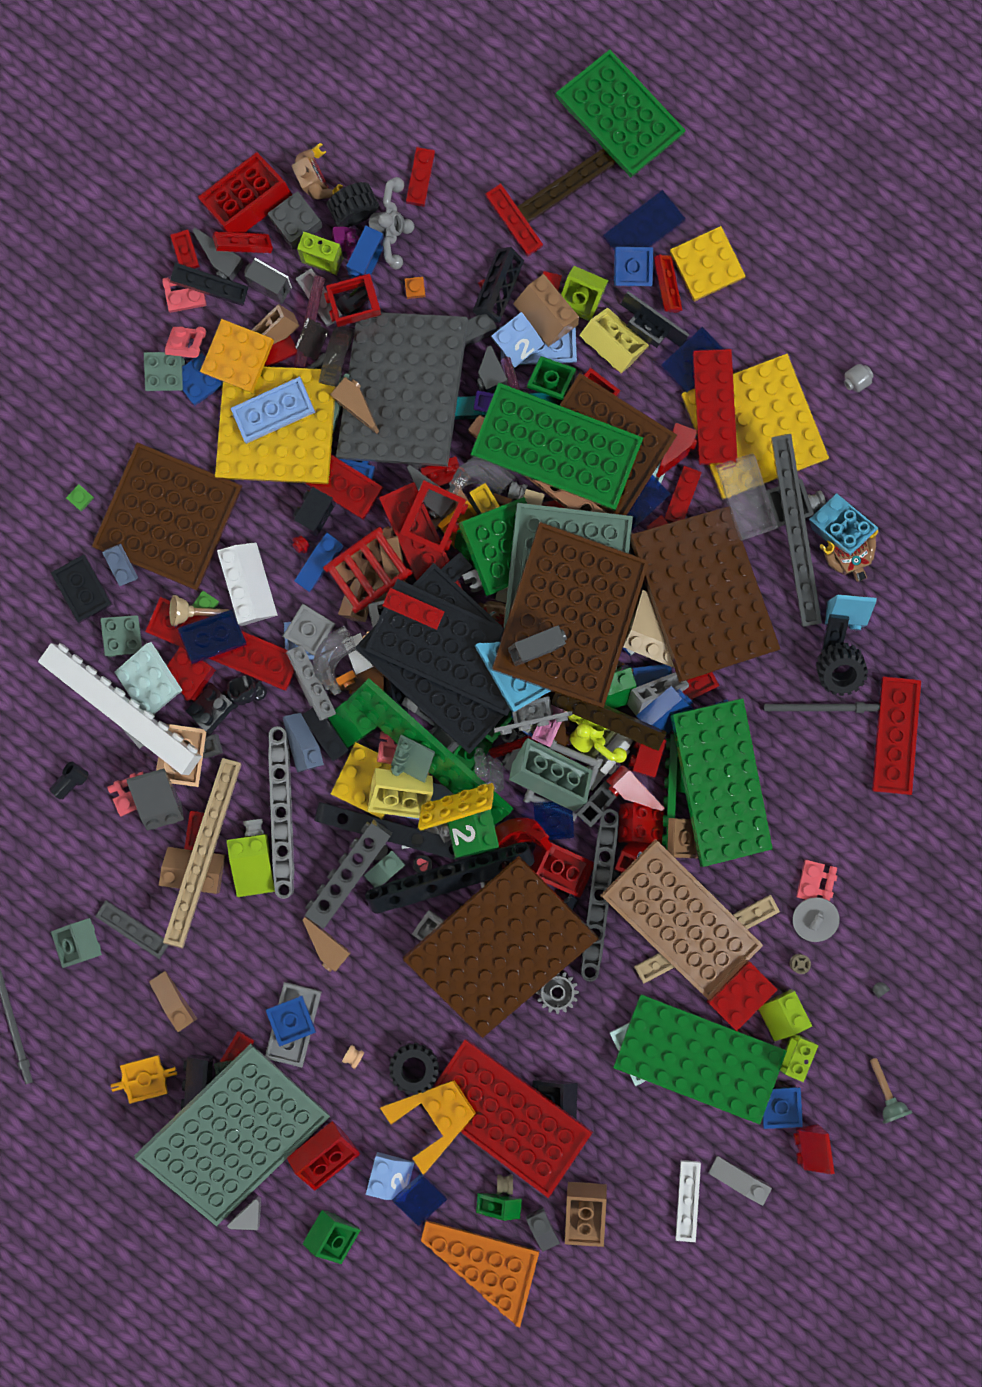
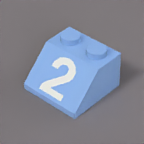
(517, 339)
(389, 1176)

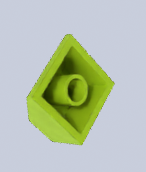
(583, 292)
(784, 1015)

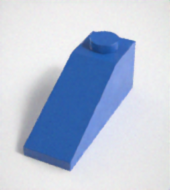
(313, 569)

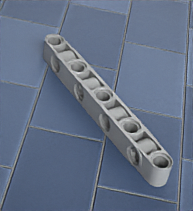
(281, 827)

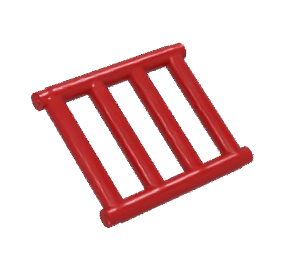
(346, 556)

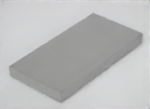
(295, 1051)

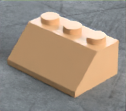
(191, 736)

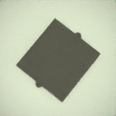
(311, 339)

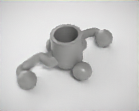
(391, 223)

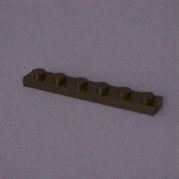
(566, 185)
(613, 720)

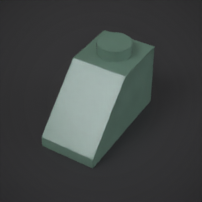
(385, 869)

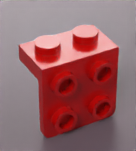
(639, 824)

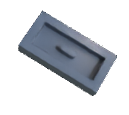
(120, 565)

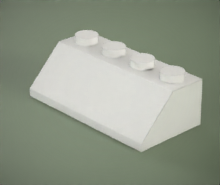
(247, 583)

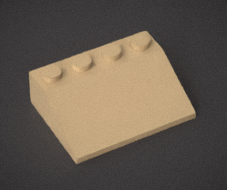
(645, 634)

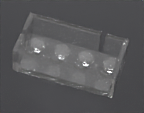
(746, 496)

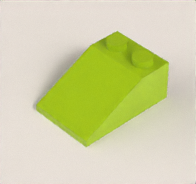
(251, 865)

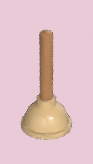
(181, 610)

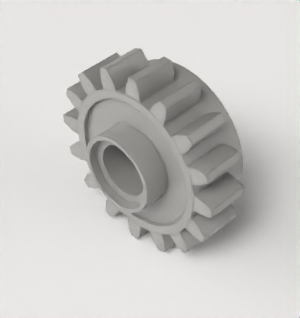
(558, 1002)

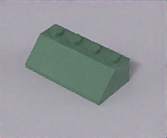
(551, 775)

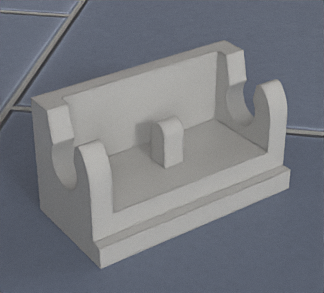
(473, 577)

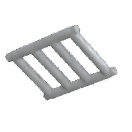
(596, 764)

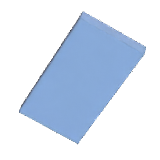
(561, 351)
(273, 410)

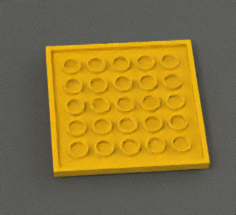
(767, 406)
(289, 454)

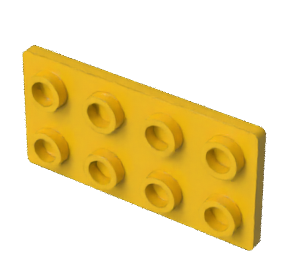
(456, 806)

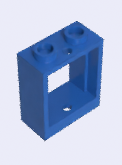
(365, 253)

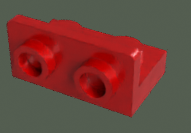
(439, 474)

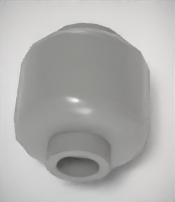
(858, 378)

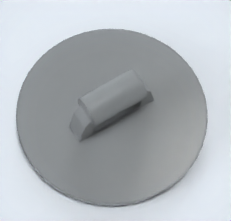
(815, 919)

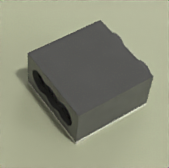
(267, 281)

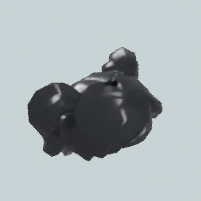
(245, 690)

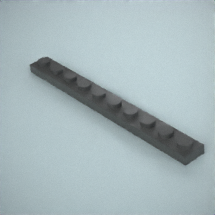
(796, 529)

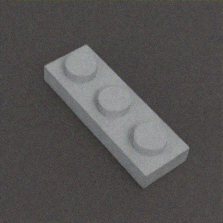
(305, 282)

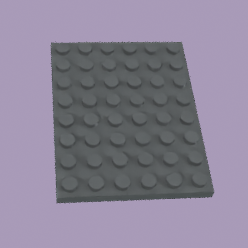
(411, 384)

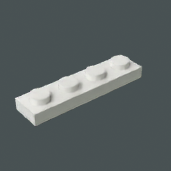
(688, 1201)

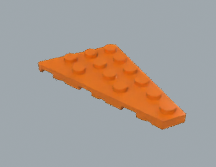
(492, 1266)

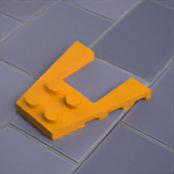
(446, 1108)

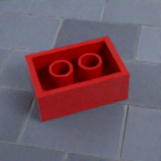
(742, 996)

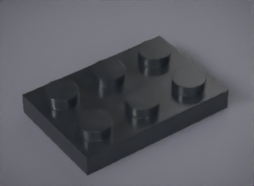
(81, 588)

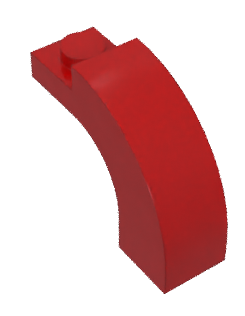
(522, 830)

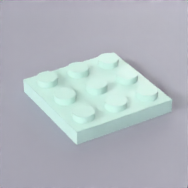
(148, 679)

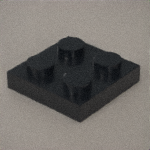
(210, 708)

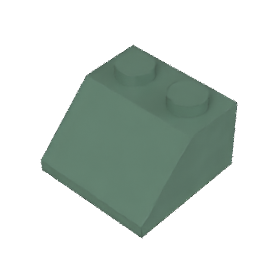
(76, 943)

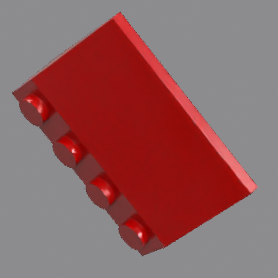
(245, 195)

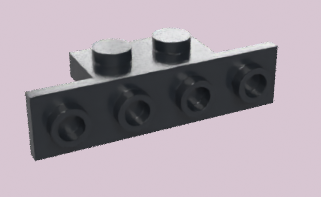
(651, 324)

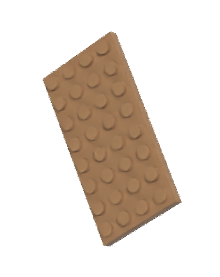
(682, 919)

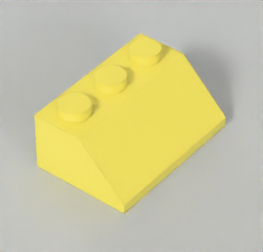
(613, 340)
(398, 794)

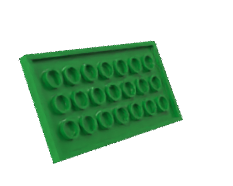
(556, 446)
(721, 782)
(700, 1059)

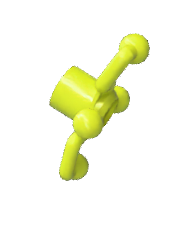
(589, 735)

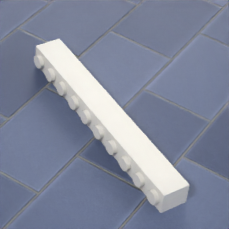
(120, 709)

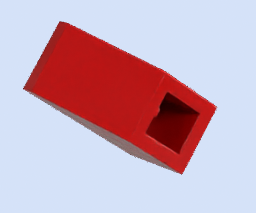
(629, 855)

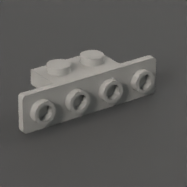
(310, 684)
(536, 712)

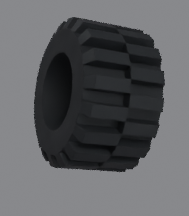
(352, 204)
(848, 680)
(411, 1085)

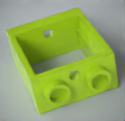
(321, 256)
(797, 1052)

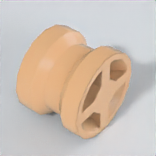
(353, 1057)

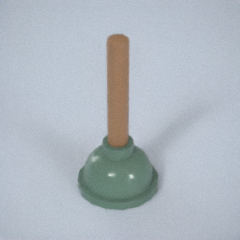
(893, 1109)

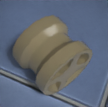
(802, 966)
(505, 1184)

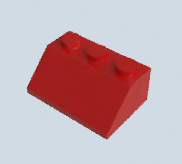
(323, 1156)

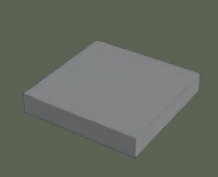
(308, 629)

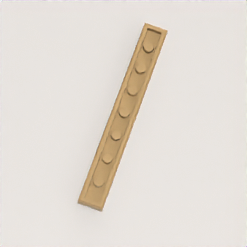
(747, 917)

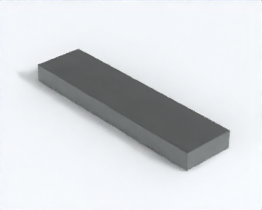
(132, 929)

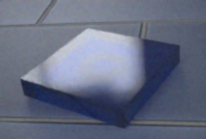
(554, 820)
(419, 1199)

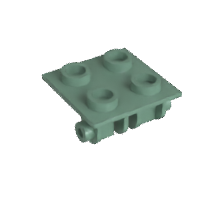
(163, 372)
(121, 635)
(412, 759)

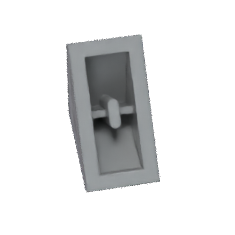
(427, 925)
(249, 1217)

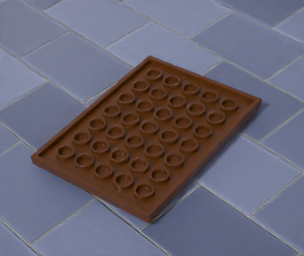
(704, 594)
(590, 596)
(500, 947)

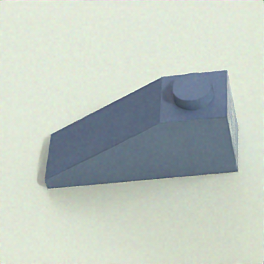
(302, 743)

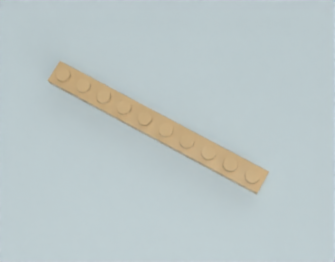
(202, 853)

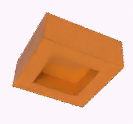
(415, 287)
(347, 679)

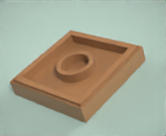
(681, 839)

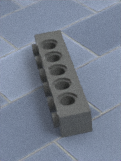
(322, 915)

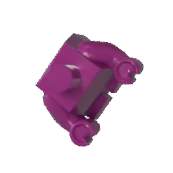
(346, 238)

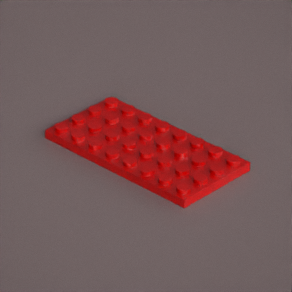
(515, 1119)

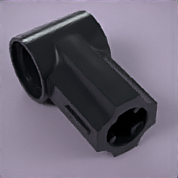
(352, 302)
(71, 776)

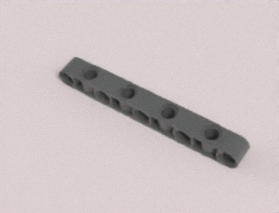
(600, 880)

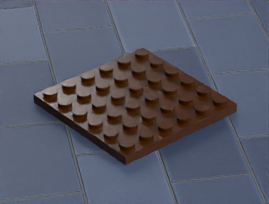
(600, 404)
(168, 516)

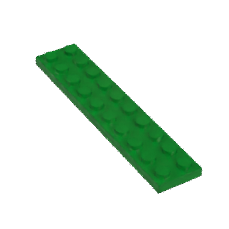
(445, 765)

